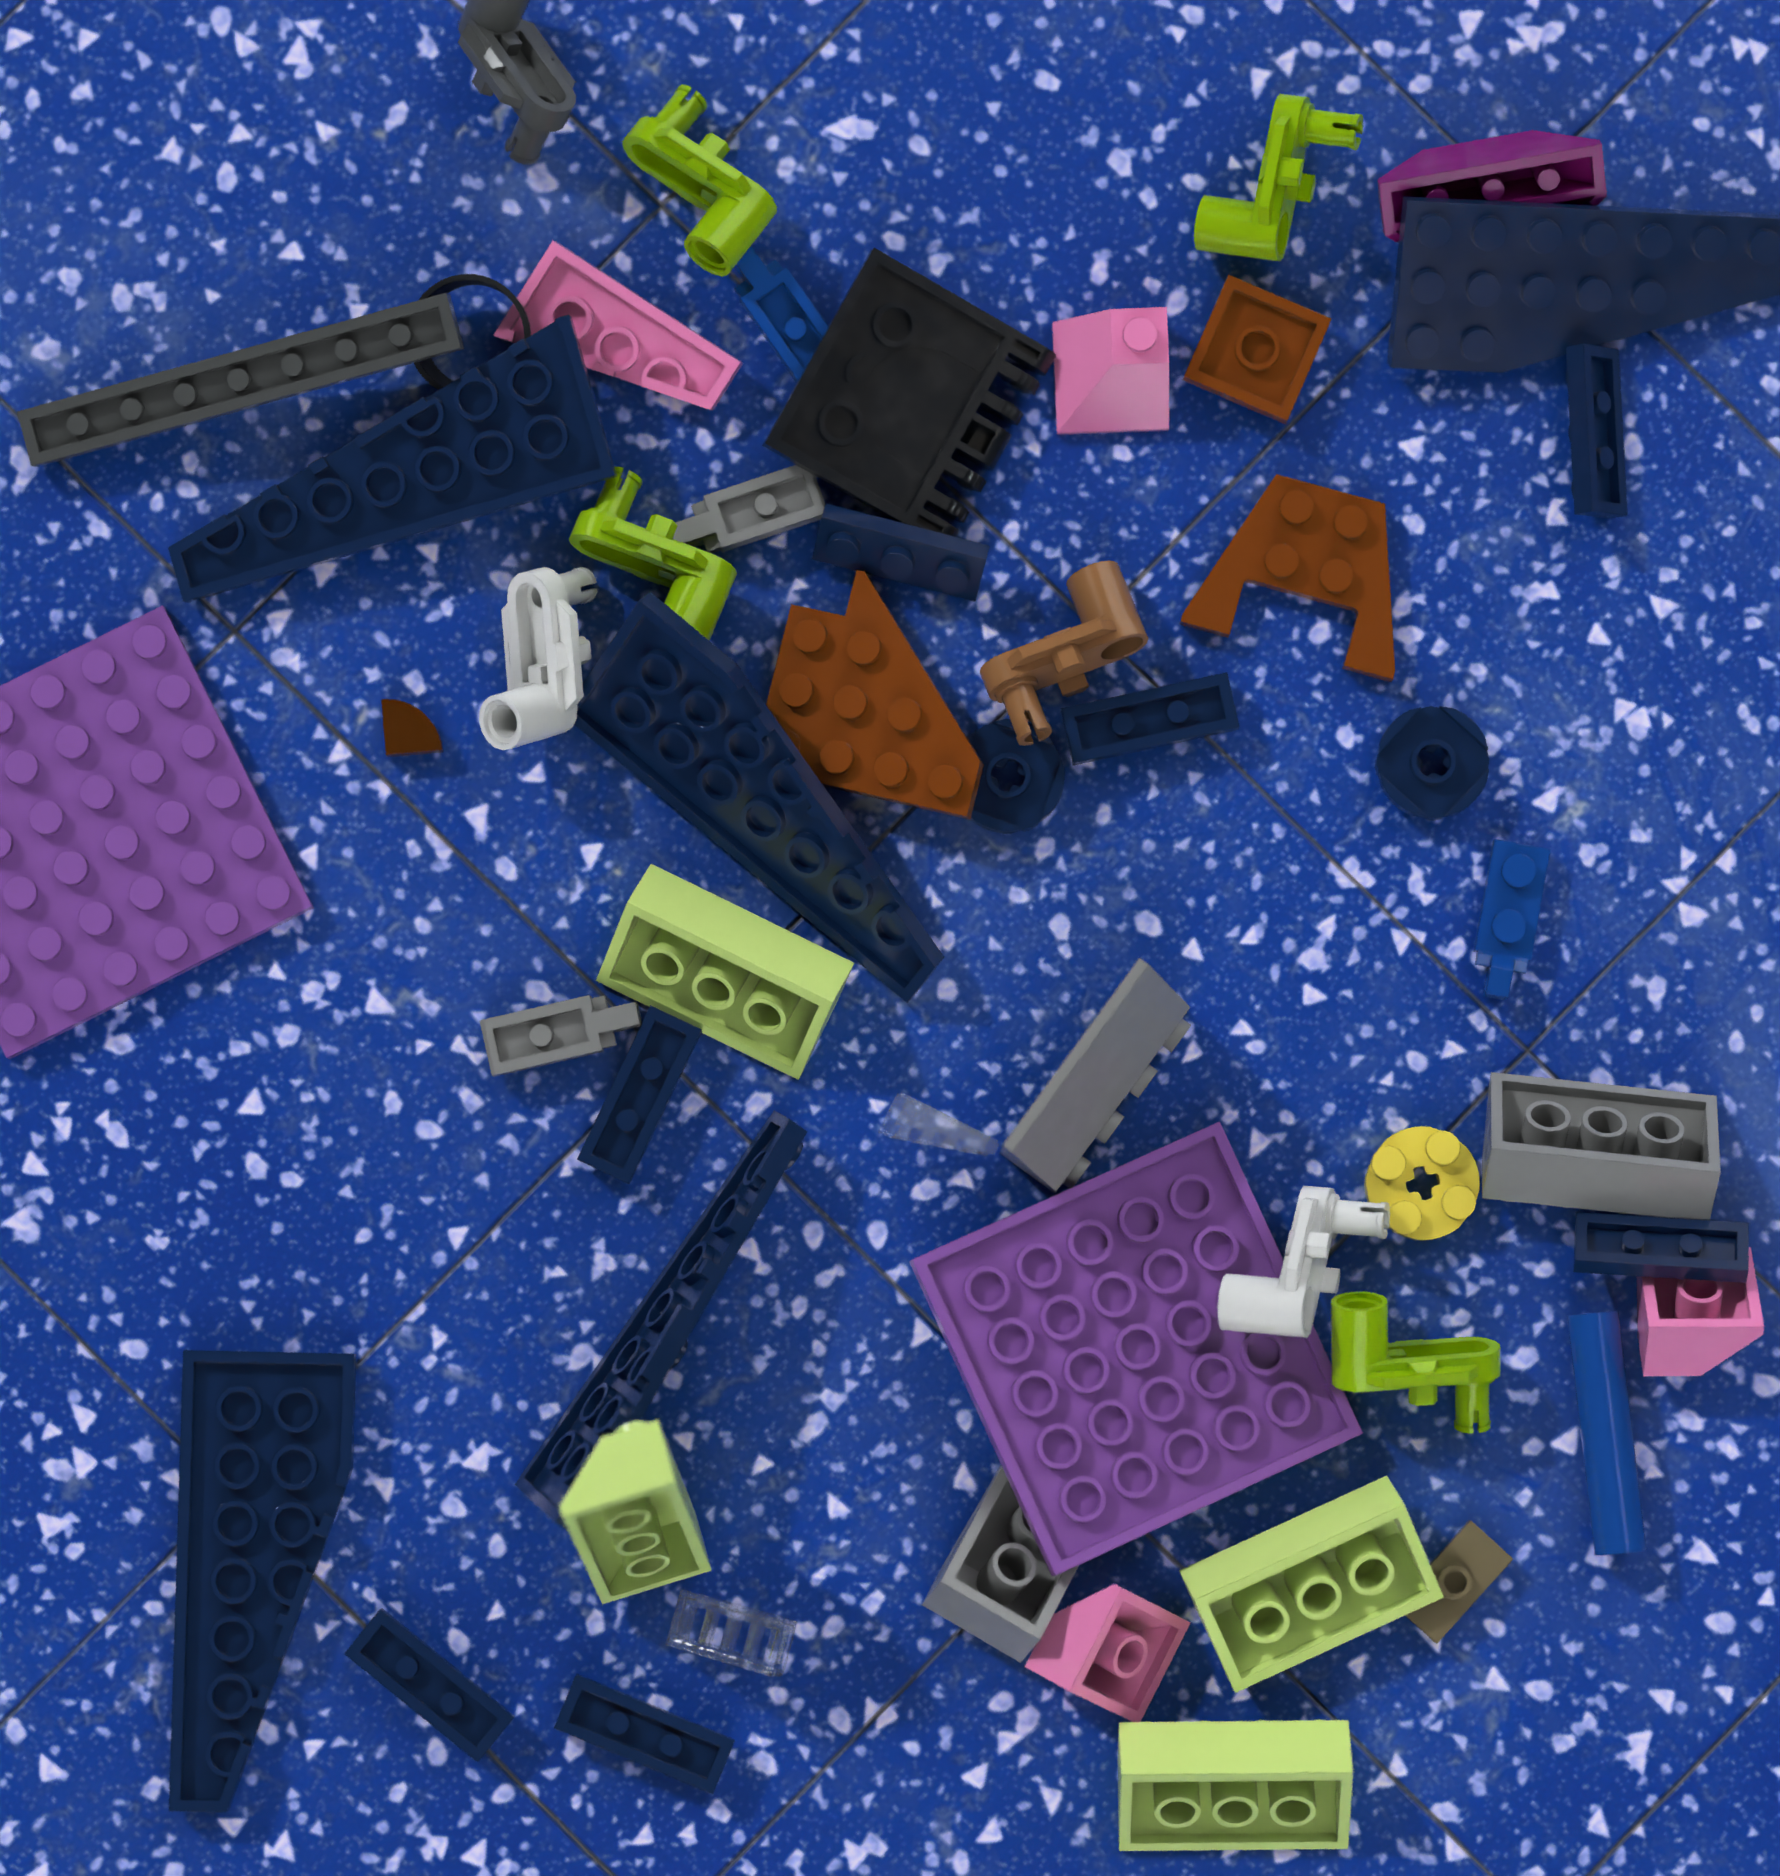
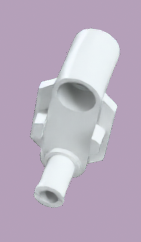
(540, 658)
(1290, 1302)

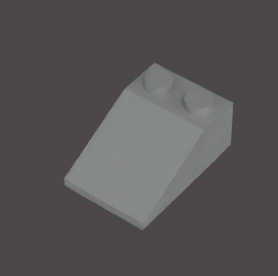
(997, 1577)

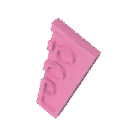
(621, 330)

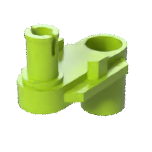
(733, 203)
(1264, 226)
(695, 577)
(1369, 1363)

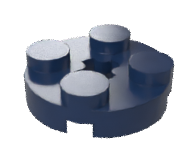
(1465, 762)
(1025, 804)

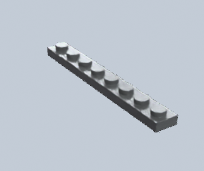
(240, 380)

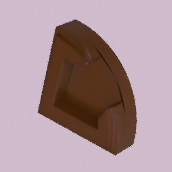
(408, 730)

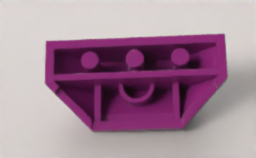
(1501, 168)

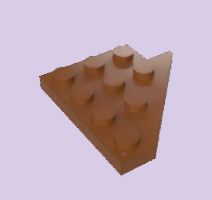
(869, 709)

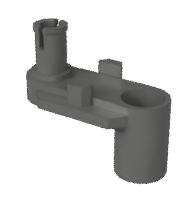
(519, 70)

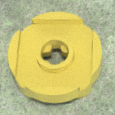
(1438, 1154)

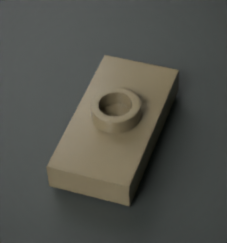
(1463, 1574)

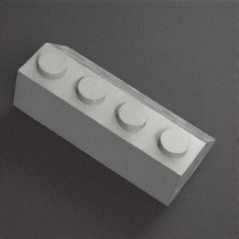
(1600, 1147)

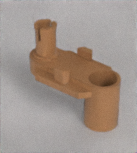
(1107, 634)

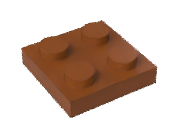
(1257, 349)

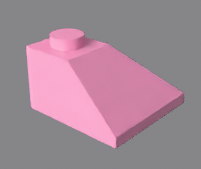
(1112, 371)
(1695, 1323)
(1110, 1650)

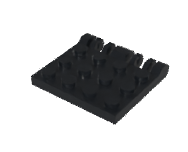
(901, 393)

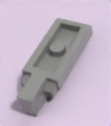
(753, 510)
(554, 1032)

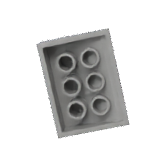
(1096, 1077)

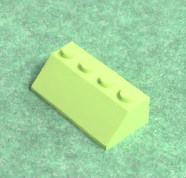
(724, 971)
(633, 1515)
(1311, 1583)
(1234, 1785)

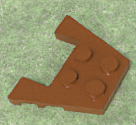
(1315, 548)

